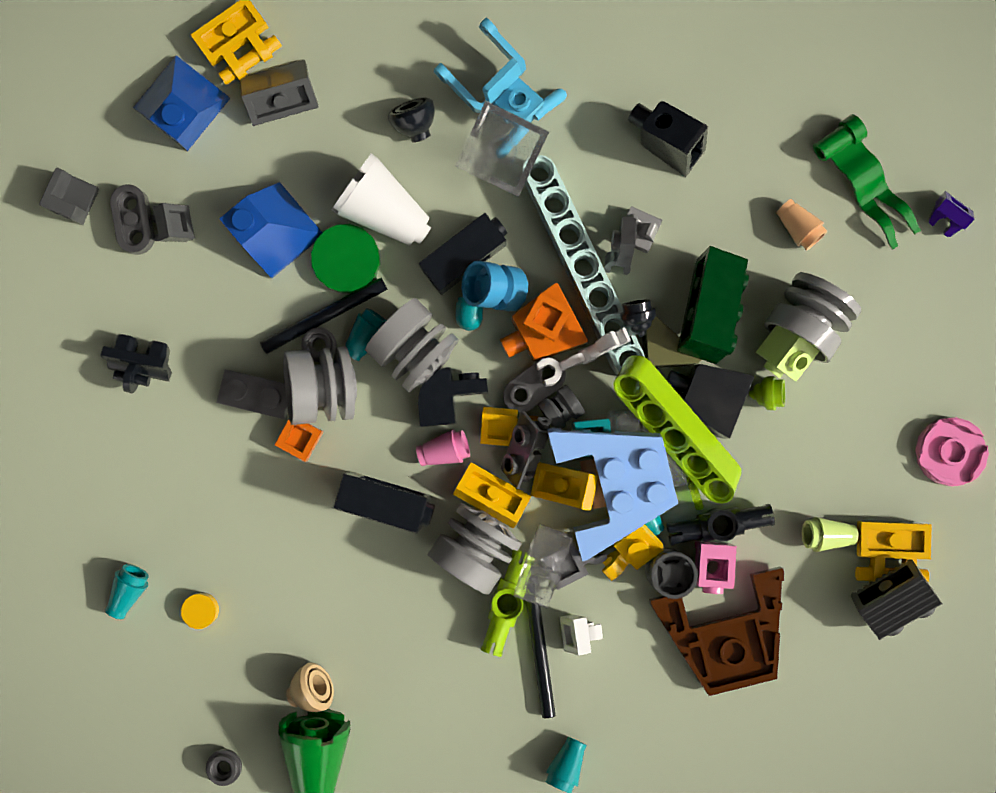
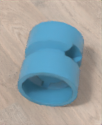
(494, 286)

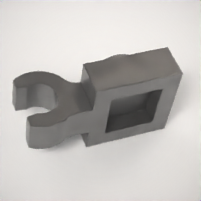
(622, 246)

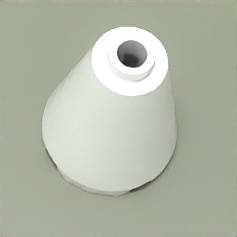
(382, 204)

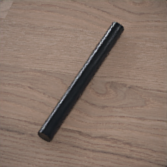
(323, 315)
(541, 660)

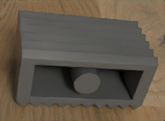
(896, 600)

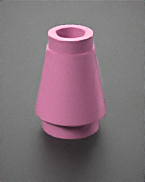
(444, 449)

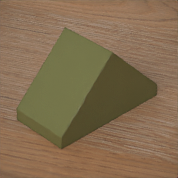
(661, 347)

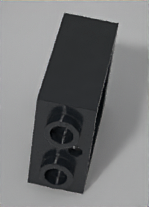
(384, 502)

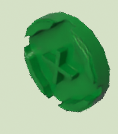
(345, 258)

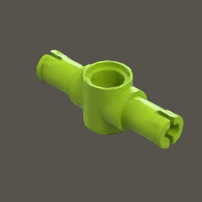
(500, 619)

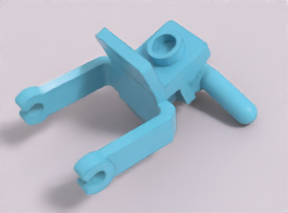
(506, 87)

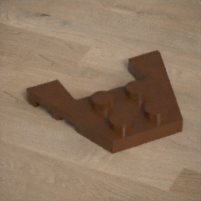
(733, 649)

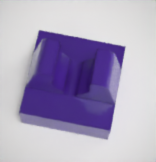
(958, 214)

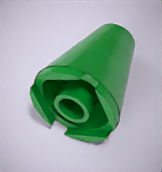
(314, 749)

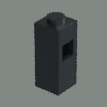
(474, 243)

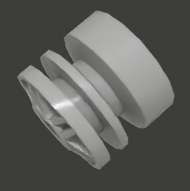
(815, 313)
(409, 342)
(319, 385)
(474, 548)

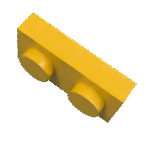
(564, 486)
(492, 495)

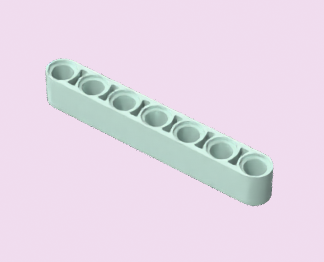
(581, 250)

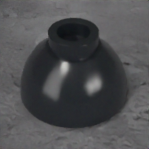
(413, 118)

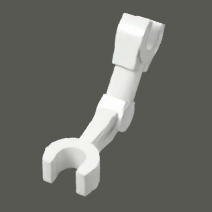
(586, 355)

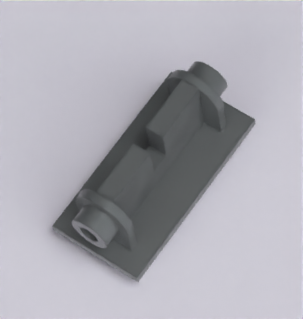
(521, 459)

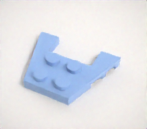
(632, 480)

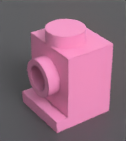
(725, 557)

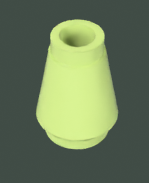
(826, 534)

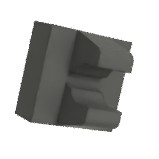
(172, 223)

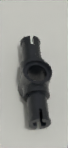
(737, 520)

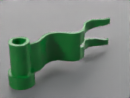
(865, 174)

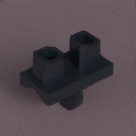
(134, 367)

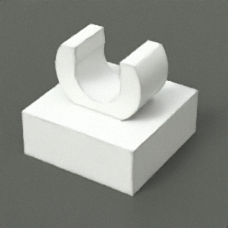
(578, 634)

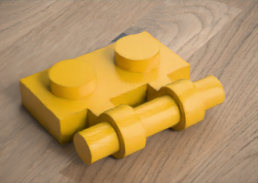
(230, 32)
(891, 540)

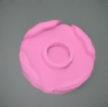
(951, 451)

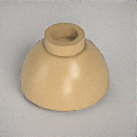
(311, 689)

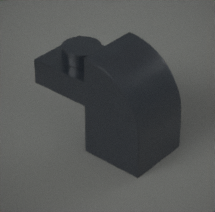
(437, 396)

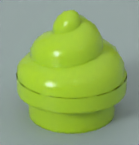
(769, 393)

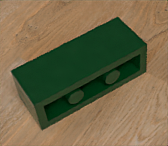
(714, 305)

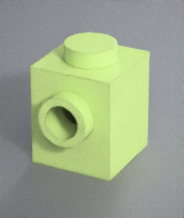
(786, 353)

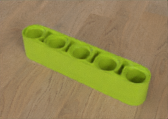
(683, 433)

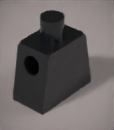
(671, 135)
(713, 395)

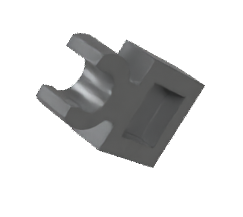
(574, 568)

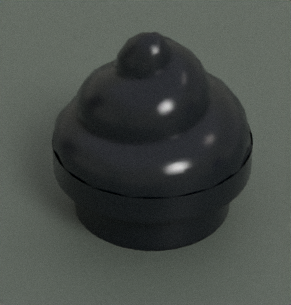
(638, 315)

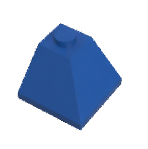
(181, 103)
(271, 227)

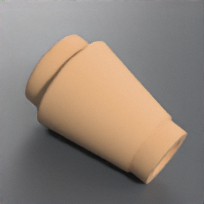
(801, 224)

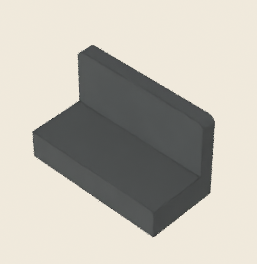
(278, 92)

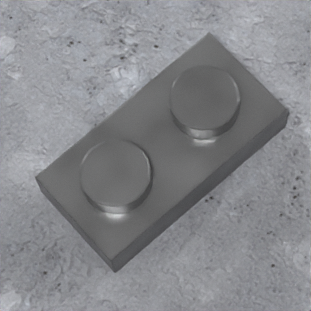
(253, 394)

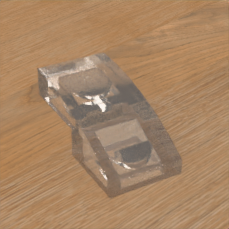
(543, 566)

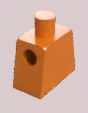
(538, 346)

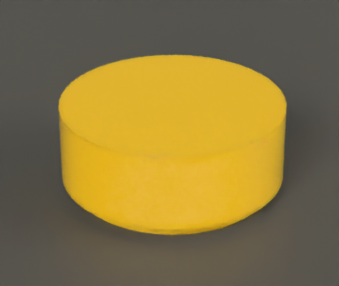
(199, 610)

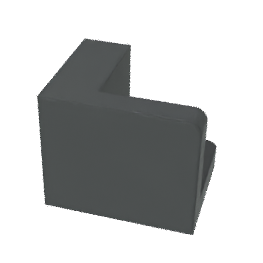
(69, 196)

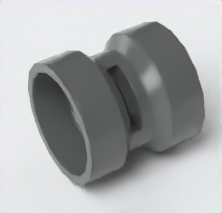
(567, 403)

